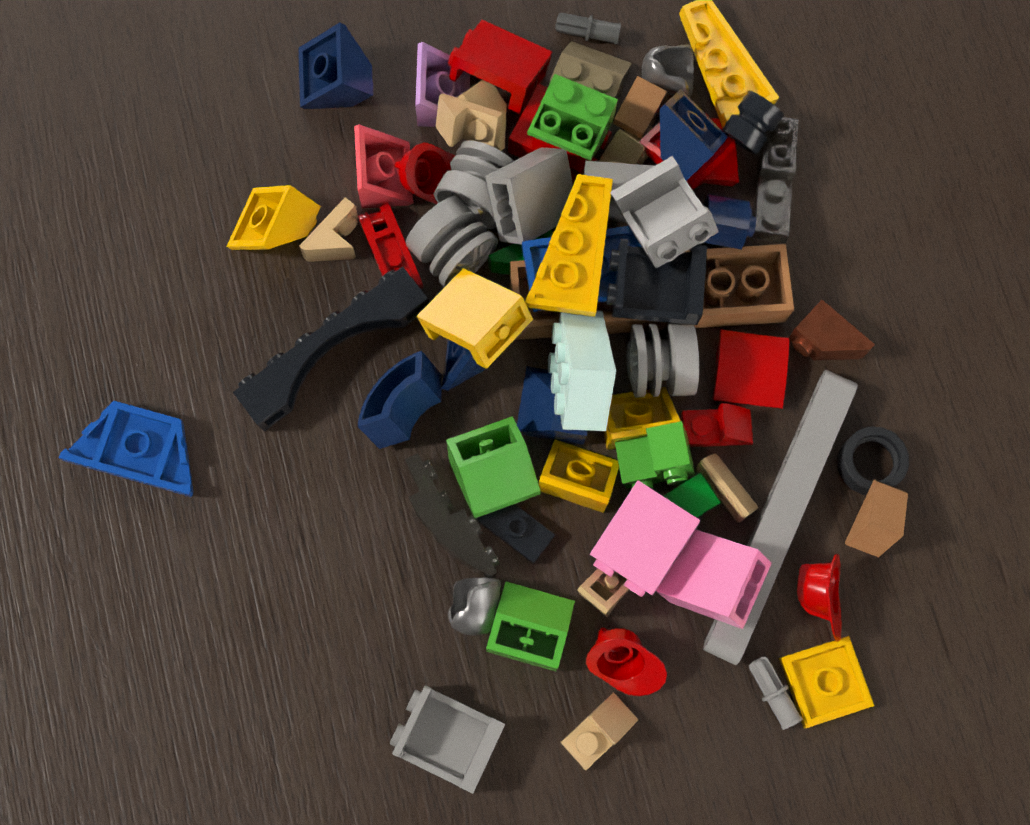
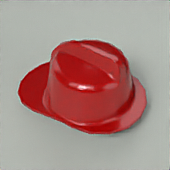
(423, 170)
(820, 592)
(625, 663)

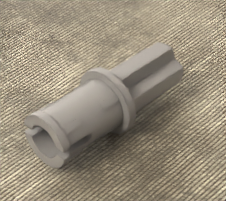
(775, 692)

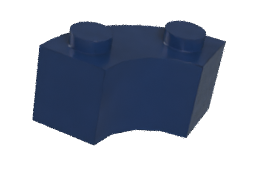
(732, 219)
(400, 400)

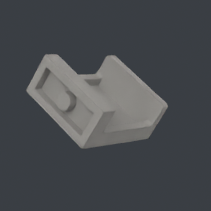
(664, 212)
(446, 738)

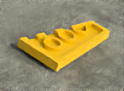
(722, 59)
(573, 262)

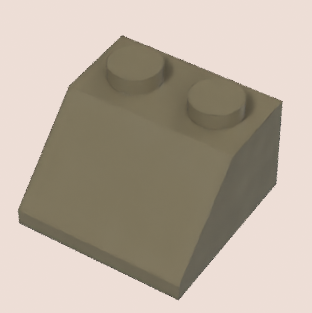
(593, 69)

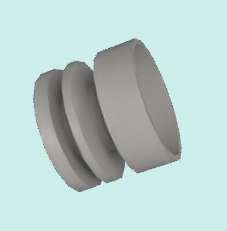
(468, 179)
(451, 240)
(665, 359)

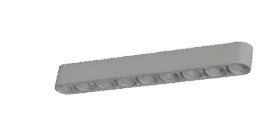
(788, 501)

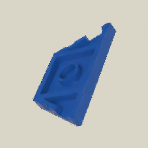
(135, 447)

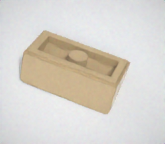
(727, 487)

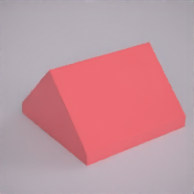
(376, 175)

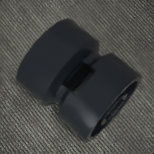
(753, 121)

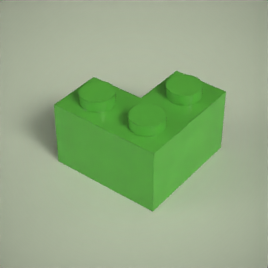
(656, 457)

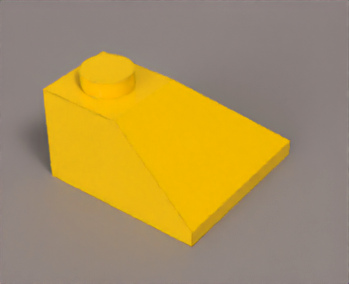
(273, 218)

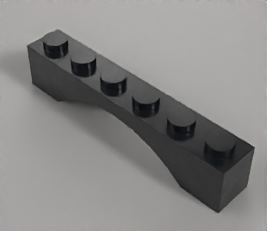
(274, 390)

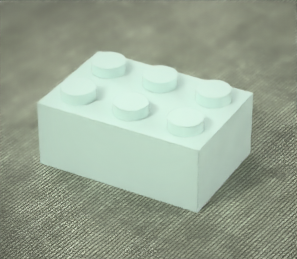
(582, 371)

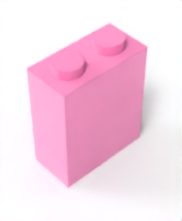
(644, 539)
(716, 578)

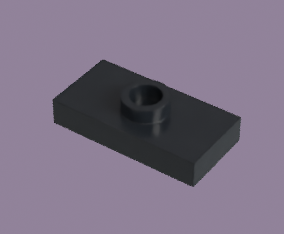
(518, 531)

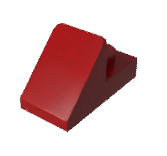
(718, 427)

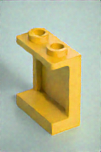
(476, 316)

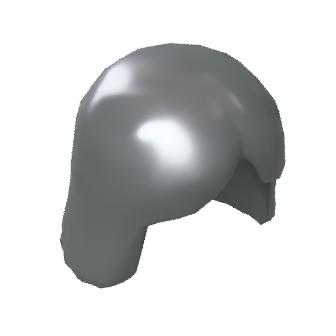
(670, 68)
(474, 605)

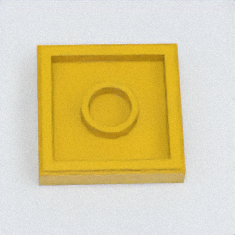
(826, 682)

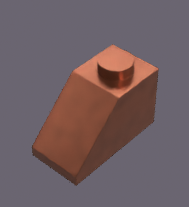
(829, 336)

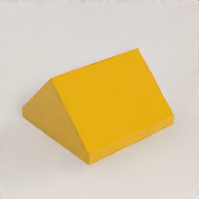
(632, 415)
(579, 476)

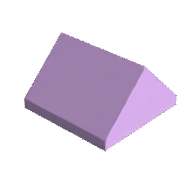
(434, 80)

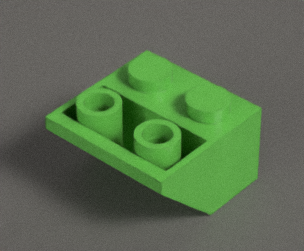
(573, 117)
(493, 467)
(530, 626)

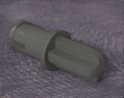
(588, 27)

